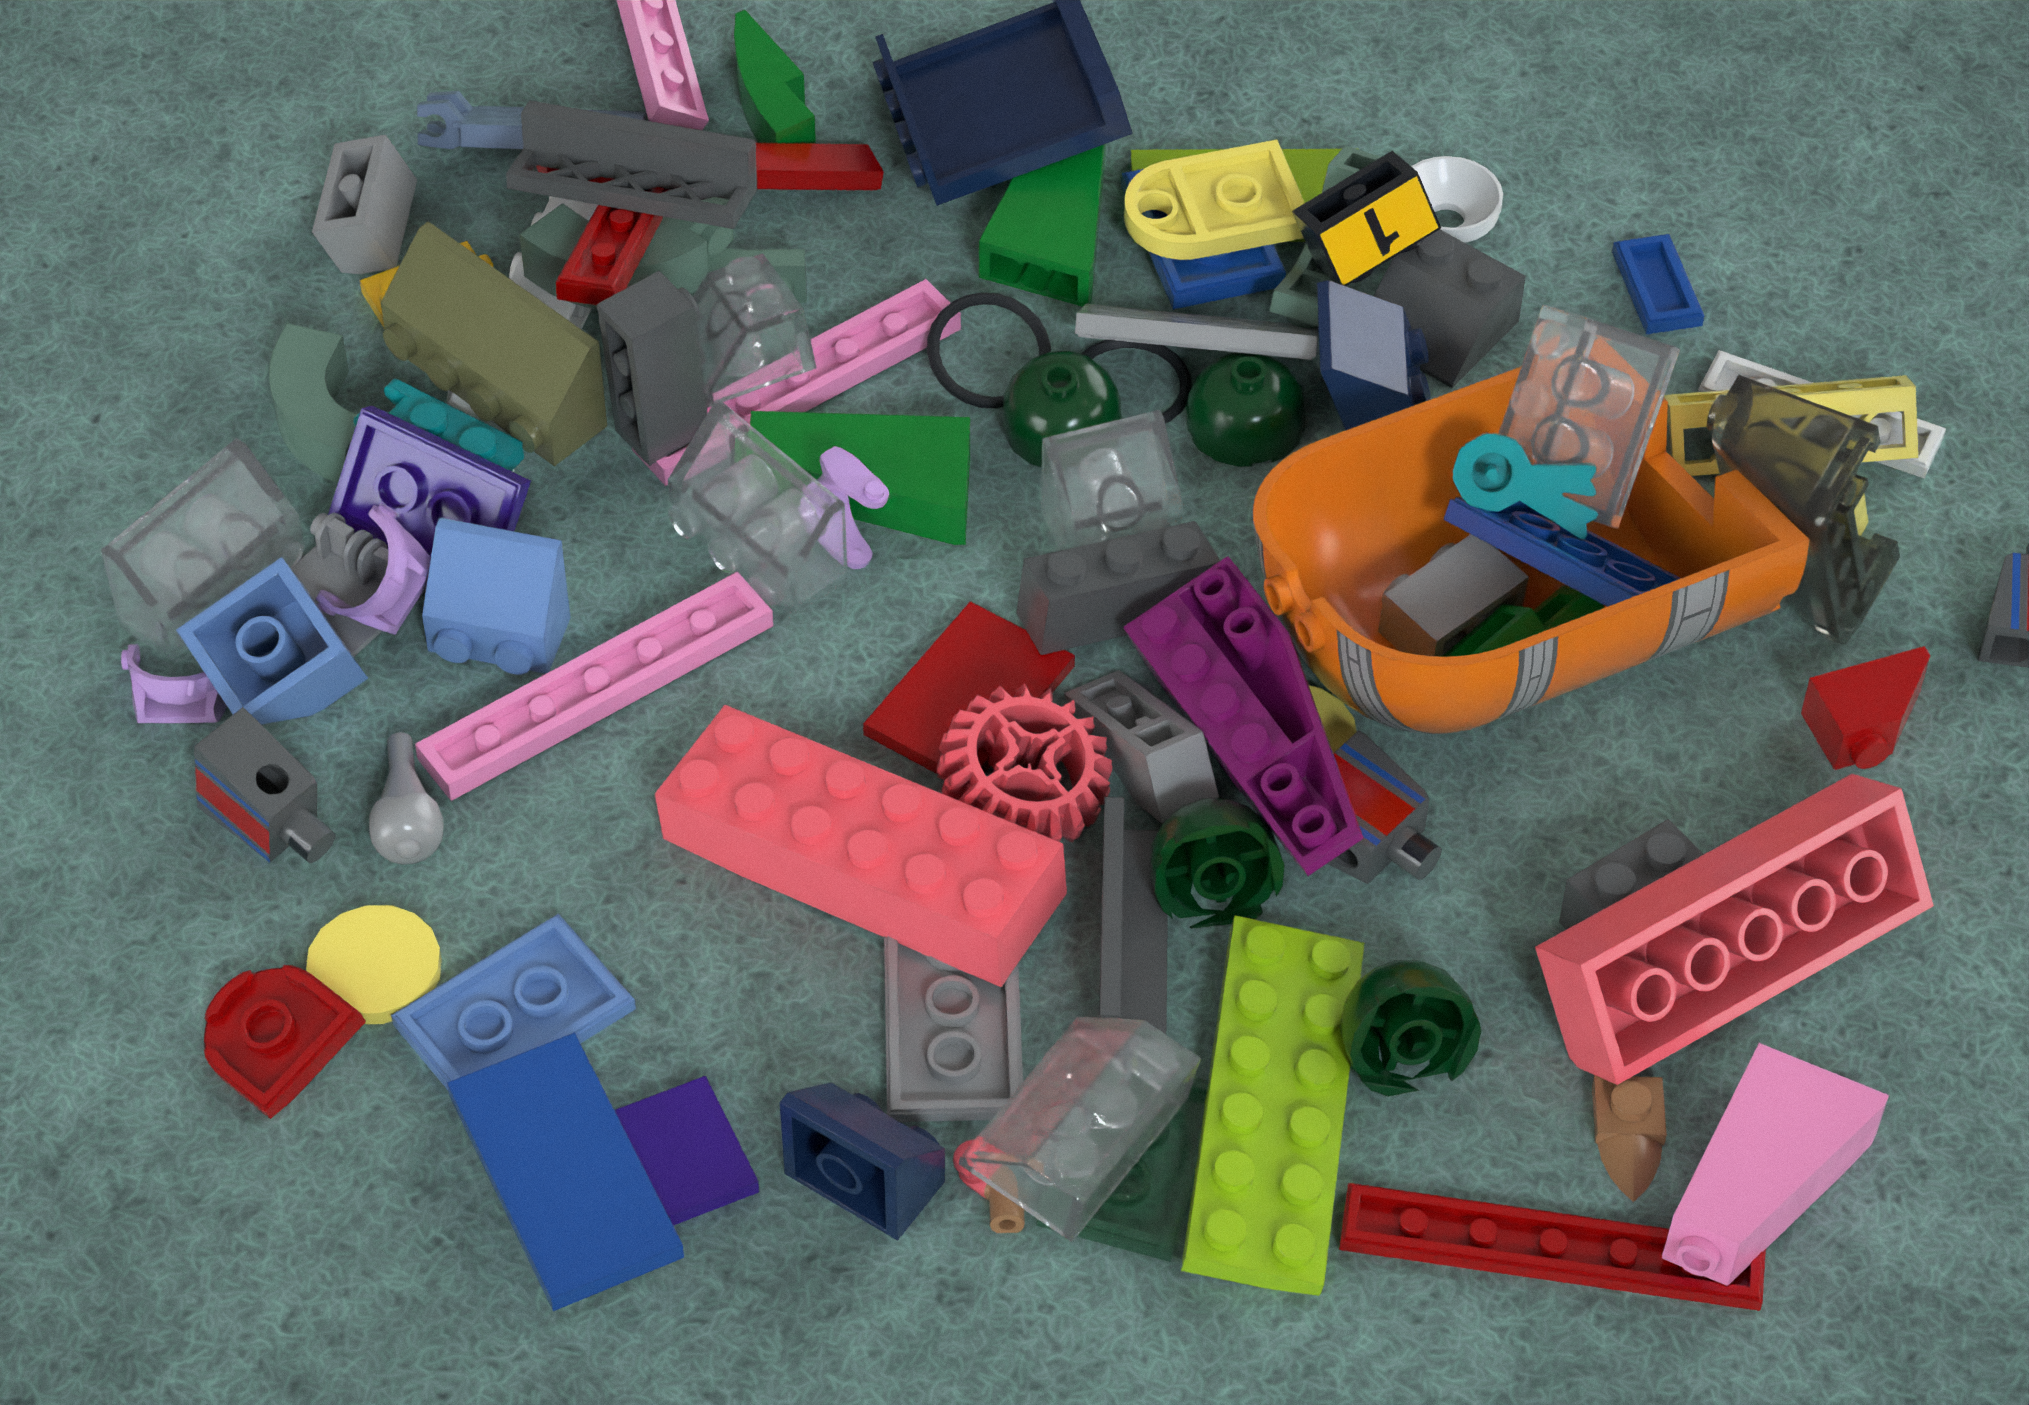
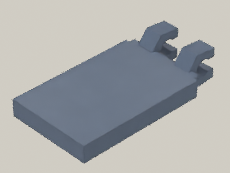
(478, 124)

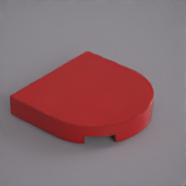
(275, 1033)

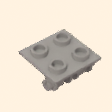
(348, 568)

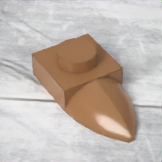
(1630, 1130)

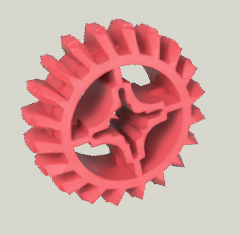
(1024, 746)

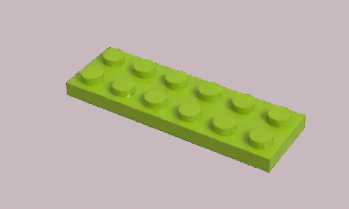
(1273, 1110)

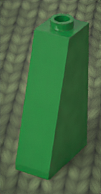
(1048, 230)
(915, 457)

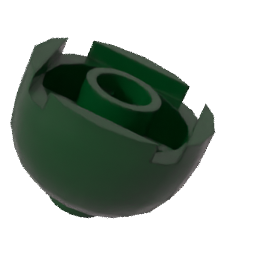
(1055, 397)
(1245, 410)
(1223, 853)
(1414, 1017)

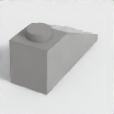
(1149, 743)

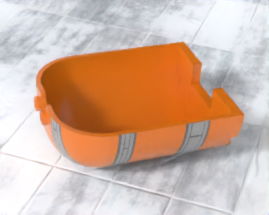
(1372, 507)

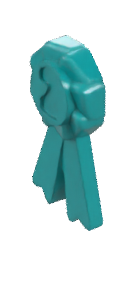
(1497, 473)

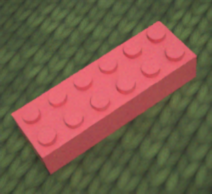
(863, 844)
(1734, 927)

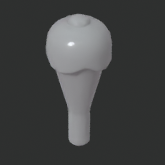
(406, 820)

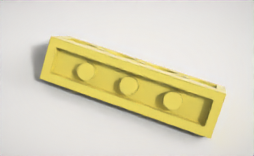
(1846, 396)

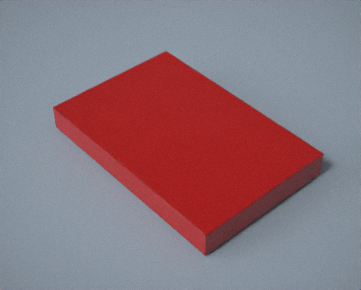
(964, 661)

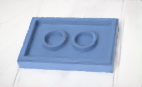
(513, 1003)

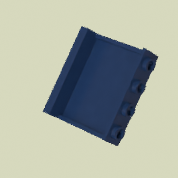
(1002, 100)

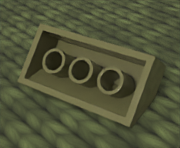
(495, 346)

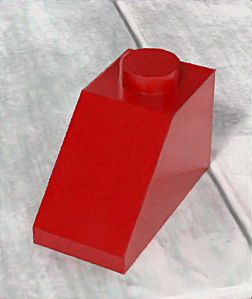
(1864, 707)

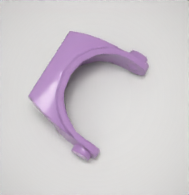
(846, 477)
(401, 585)
(171, 698)

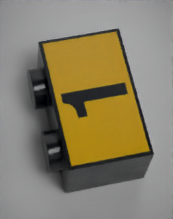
(1367, 219)

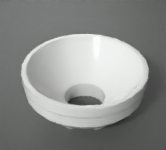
(1464, 188)

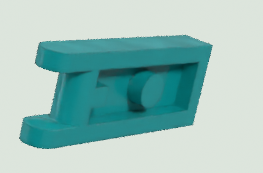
(453, 425)

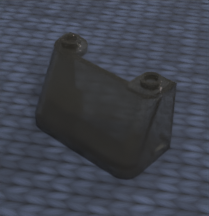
(1808, 468)

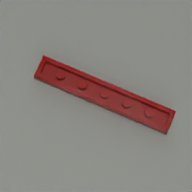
(809, 167)
(1531, 1245)

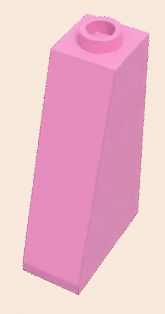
(1769, 1160)

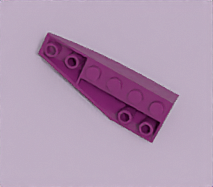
(1244, 686)

